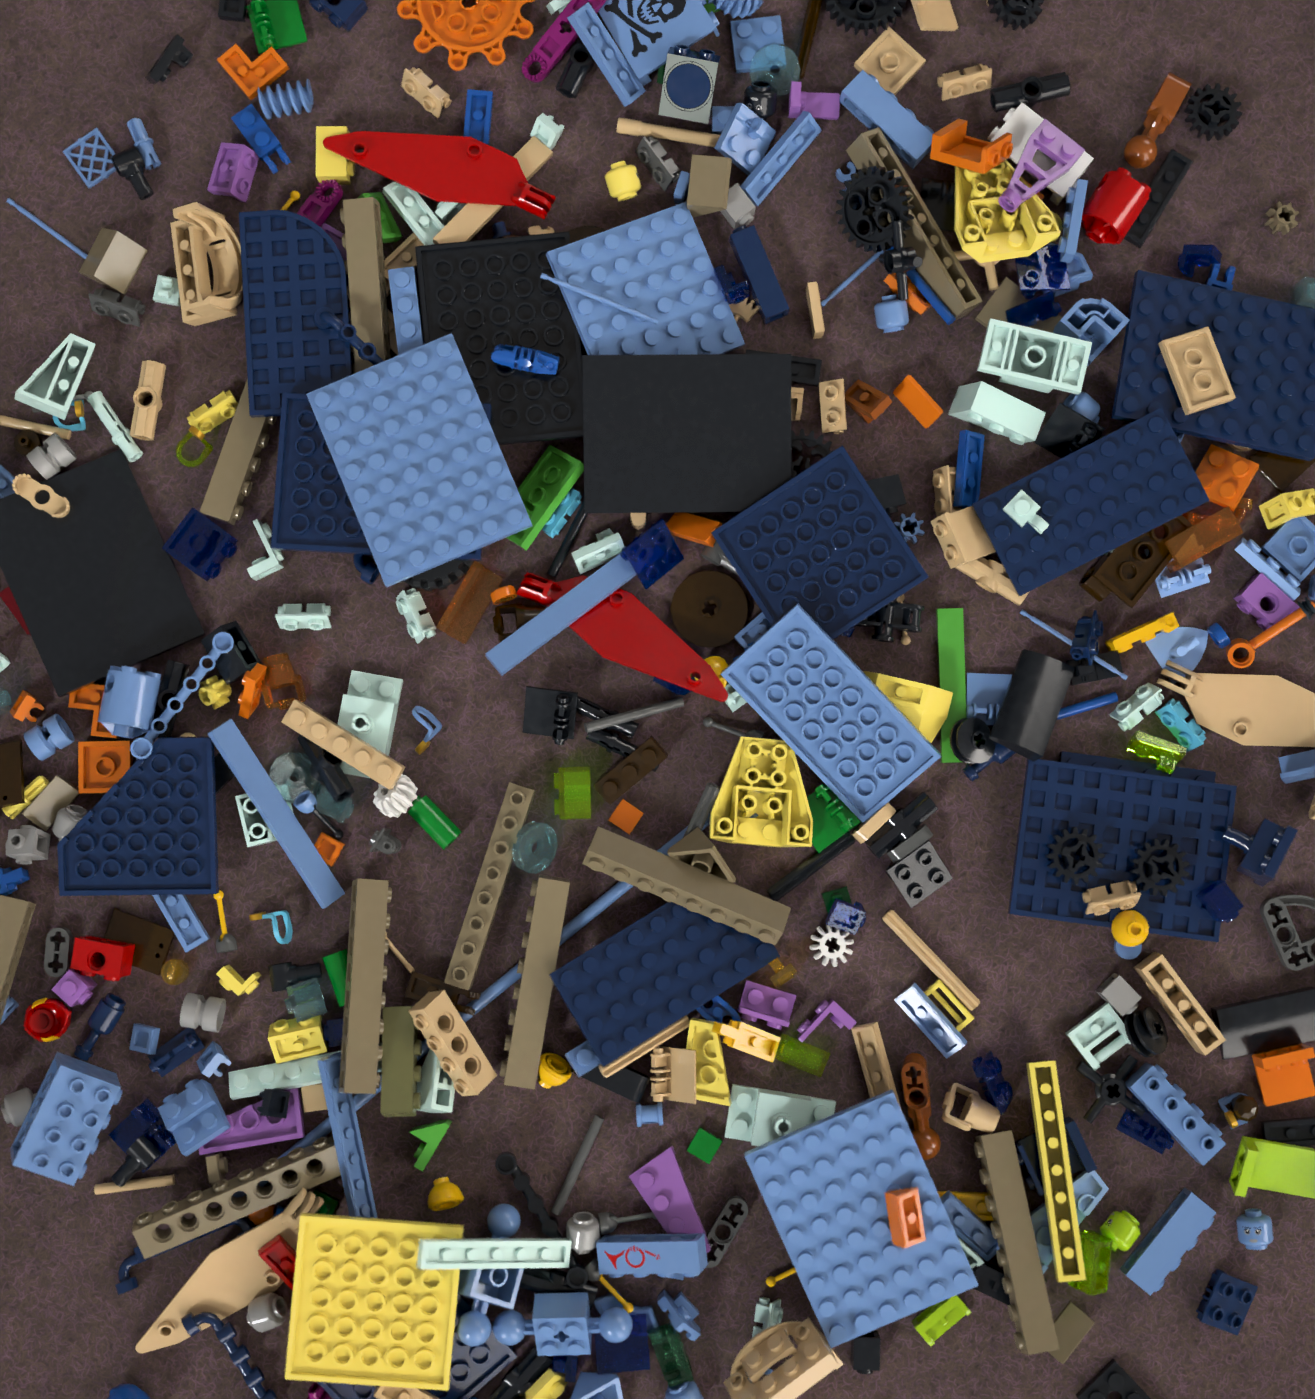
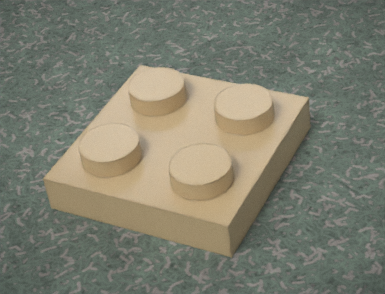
(890, 61)

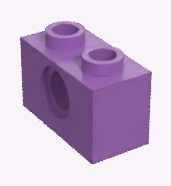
(1261, 587)

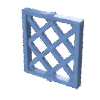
(82, 142)

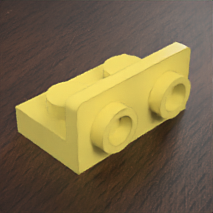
(296, 1039)

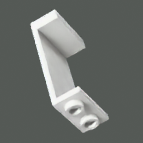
(1021, 124)

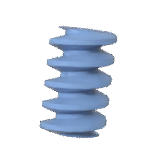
(286, 99)

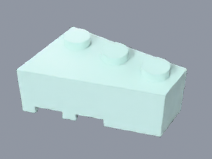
(58, 378)
(997, 412)

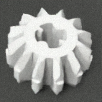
(398, 799)
(823, 949)

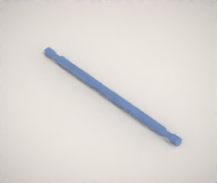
(47, 228)
(852, 277)
(598, 298)
(1069, 641)

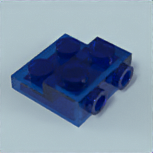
(201, 545)

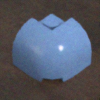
(1093, 322)

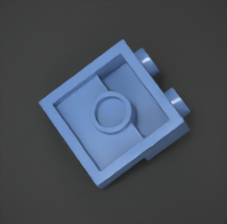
(194, 1116)

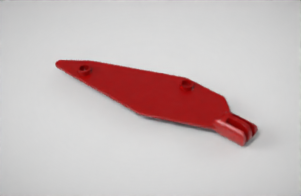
(444, 168)
(632, 636)

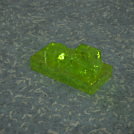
(1165, 752)
(802, 1055)

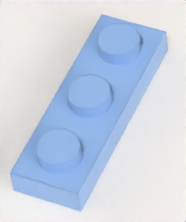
(1269, 567)

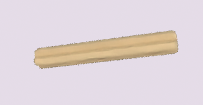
(645, 1047)

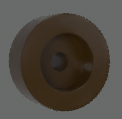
(26, 441)

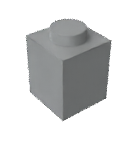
(739, 208)
(1119, 995)

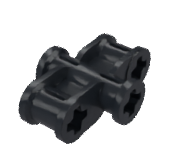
(896, 618)

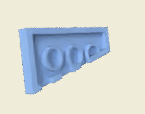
(1087, 1192)

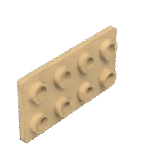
(935, 15)

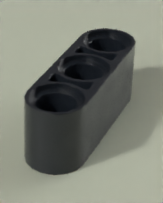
(625, 1082)

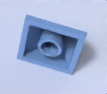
(597, 1386)

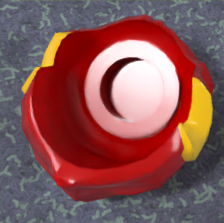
(47, 1019)

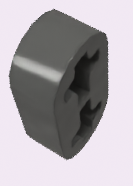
(904, 848)
(52, 951)

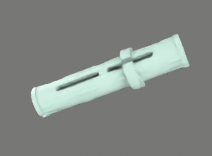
(119, 433)

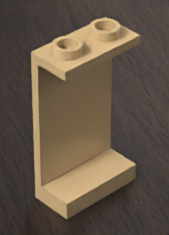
(961, 537)

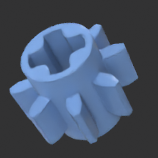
(910, 521)

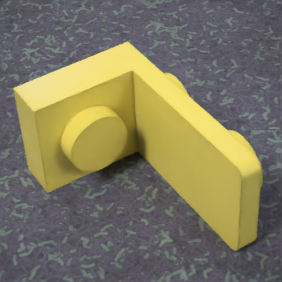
(1288, 506)

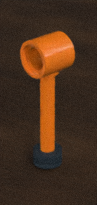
(1306, 608)

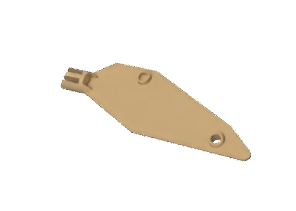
(1248, 707)
(229, 1276)

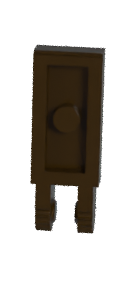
(421, 984)

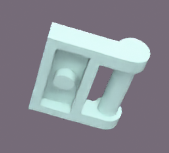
(1094, 1030)

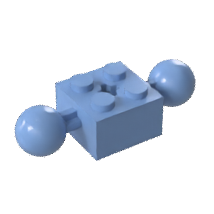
(489, 1286)
(562, 1324)

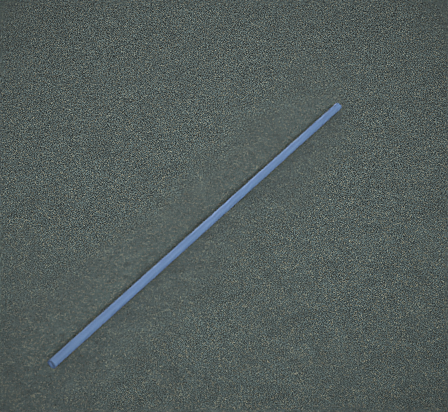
(496, 989)

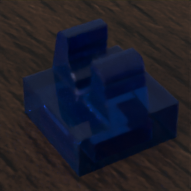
(566, 1364)

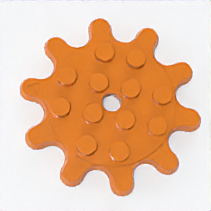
(467, 29)

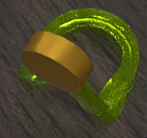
(193, 431)

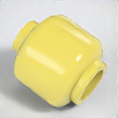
(623, 181)

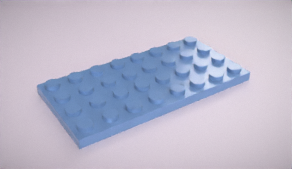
(830, 713)

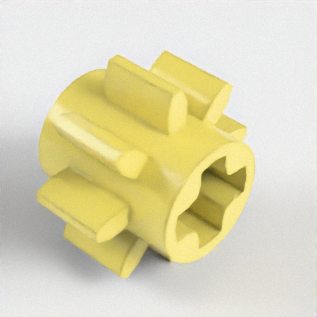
(214, 692)

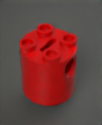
(1114, 207)

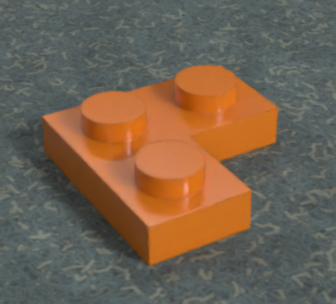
(254, 74)
(90, 699)

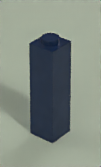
(758, 274)

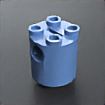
(129, 701)

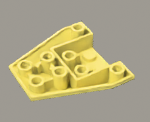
(989, 230)
(920, 703)
(765, 782)

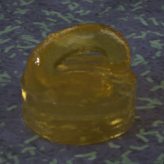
(174, 971)

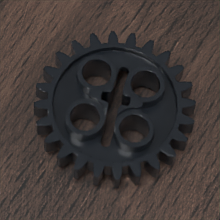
(850, 13)
(856, 216)

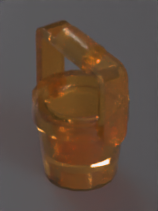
(280, 675)

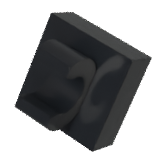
(274, 1103)

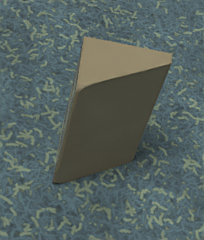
(52, 798)
(1070, 1330)

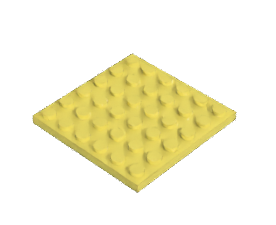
(367, 1308)

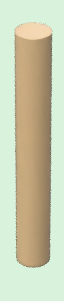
(35, 427)
(135, 1184)

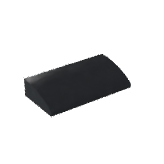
(1031, 704)
(1266, 1022)

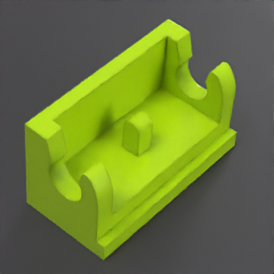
(939, 1318)

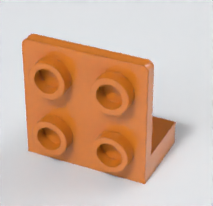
(1284, 1074)

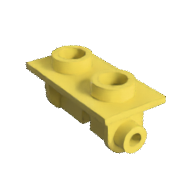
(207, 418)

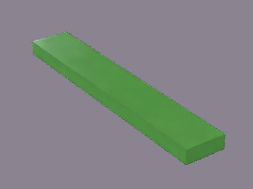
(951, 672)

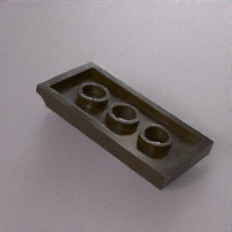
(1126, 572)

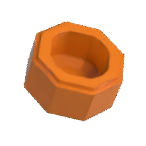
(262, 1215)

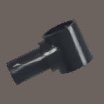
(131, 165)
(289, 974)
(140, 1156)

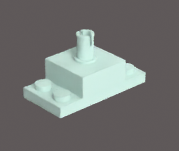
(1034, 357)
(370, 711)
(768, 1114)

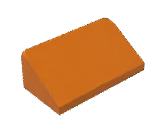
(918, 401)
(693, 528)
(905, 1217)

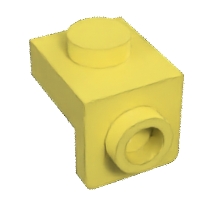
(233, 981)

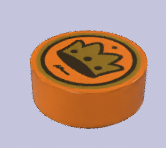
(503, 594)

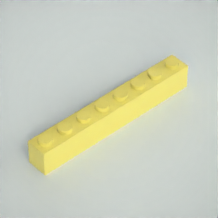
(1055, 1171)

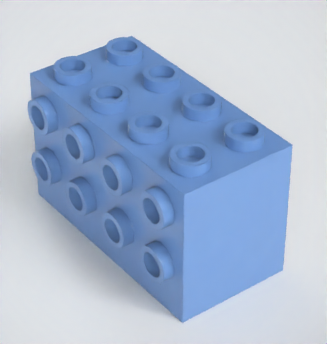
(66, 1119)

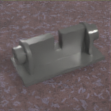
(651, 153)
(106, 304)
(385, 842)

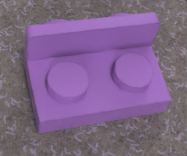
(233, 171)
(766, 1004)

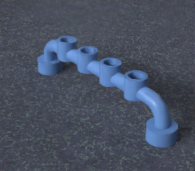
(142, 746)

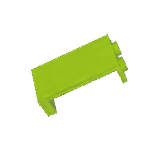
(1273, 1168)

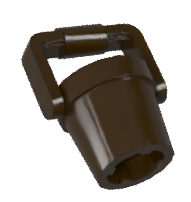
(522, 615)

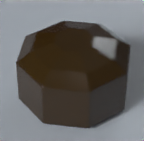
(1244, 1107)

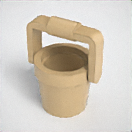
(975, 1113)

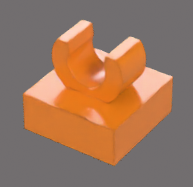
(23, 705)

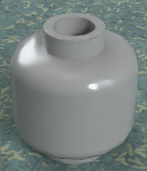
(67, 819)
(17, 1106)
(583, 1231)
(266, 1312)

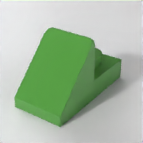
(432, 1135)

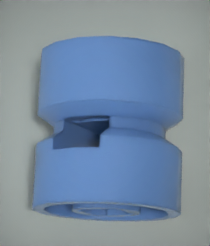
(52, 735)

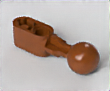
(1142, 149)
(920, 1107)

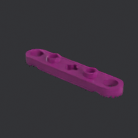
(554, 43)
(319, 207)

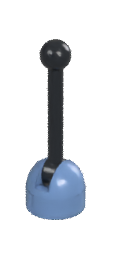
(307, 803)

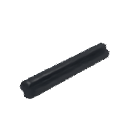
(809, 867)

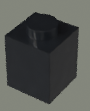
(866, 1353)

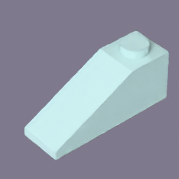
(435, 1087)

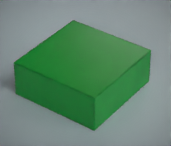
(704, 1145)

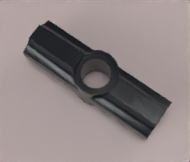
(575, 71)
(1045, 89)
(172, 682)
(327, 769)
(901, 825)
(553, 1281)
(522, 1376)

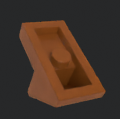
(866, 400)

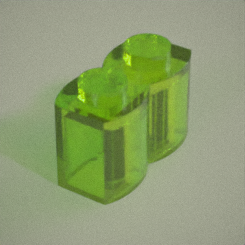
(574, 793)

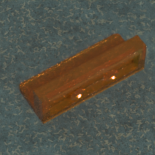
(1202, 538)
(469, 603)

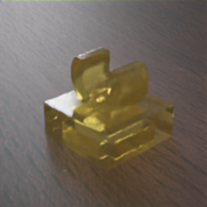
(782, 974)

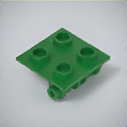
(276, 24)
(829, 817)

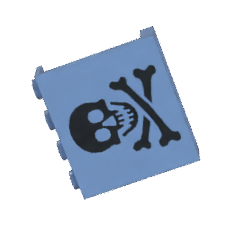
(651, 27)

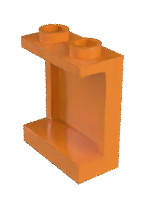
(955, 148)

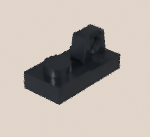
(174, 52)
(1088, 673)

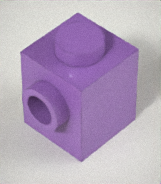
(74, 988)

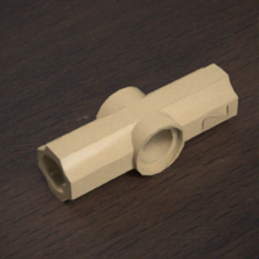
(146, 416)
(992, 577)

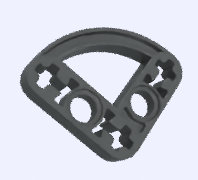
(1293, 943)

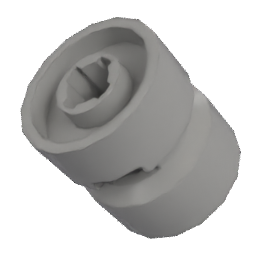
(51, 456)
(202, 1012)

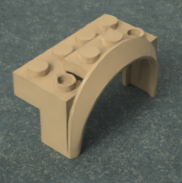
(191, 241)
(805, 1368)

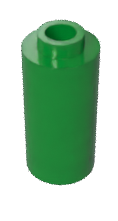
(434, 821)
(336, 968)

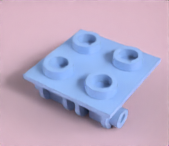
(1182, 579)

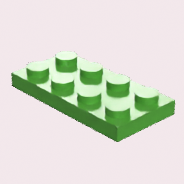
(545, 490)

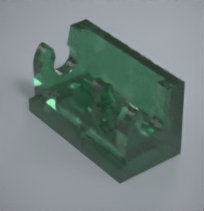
(671, 1354)

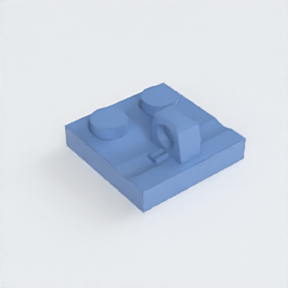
(745, 138)

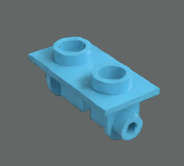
(567, 507)
(1187, 733)

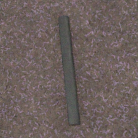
(633, 714)
(577, 1165)

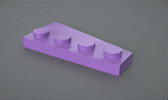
(252, 1129)
(667, 1195)

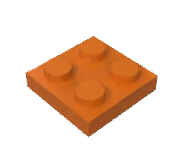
(1225, 476)
(102, 764)

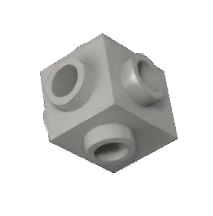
(27, 844)

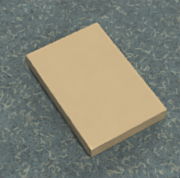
(1196, 370)

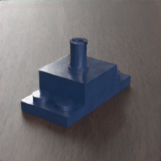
(1262, 850)

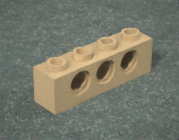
(1179, 1003)
(444, 1027)

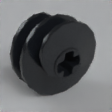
(971, 741)
(1146, 1032)

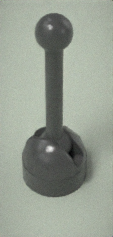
(708, 722)

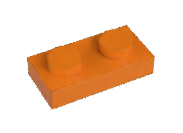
(916, 300)
(250, 696)

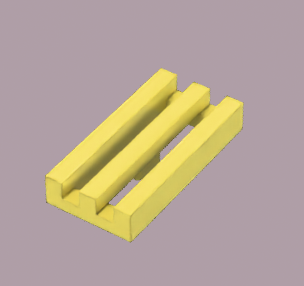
(962, 1023)

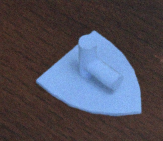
(1182, 646)

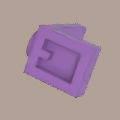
(818, 104)
(839, 1017)

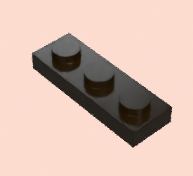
(630, 770)

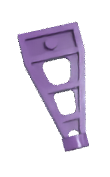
(1054, 145)

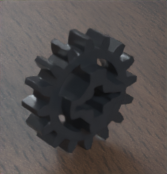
(1016, 12)
(1208, 114)
(1079, 846)
(1166, 858)

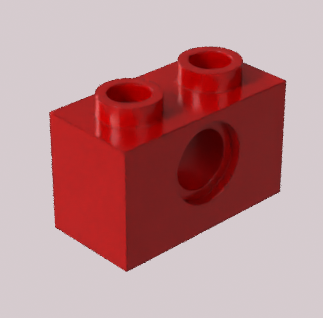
(117, 957)

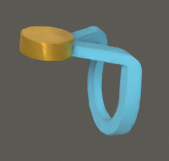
(79, 410)
(289, 931)

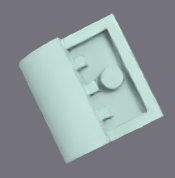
(253, 825)

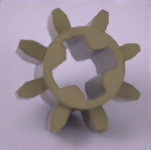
(1281, 218)

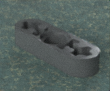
(738, 1217)

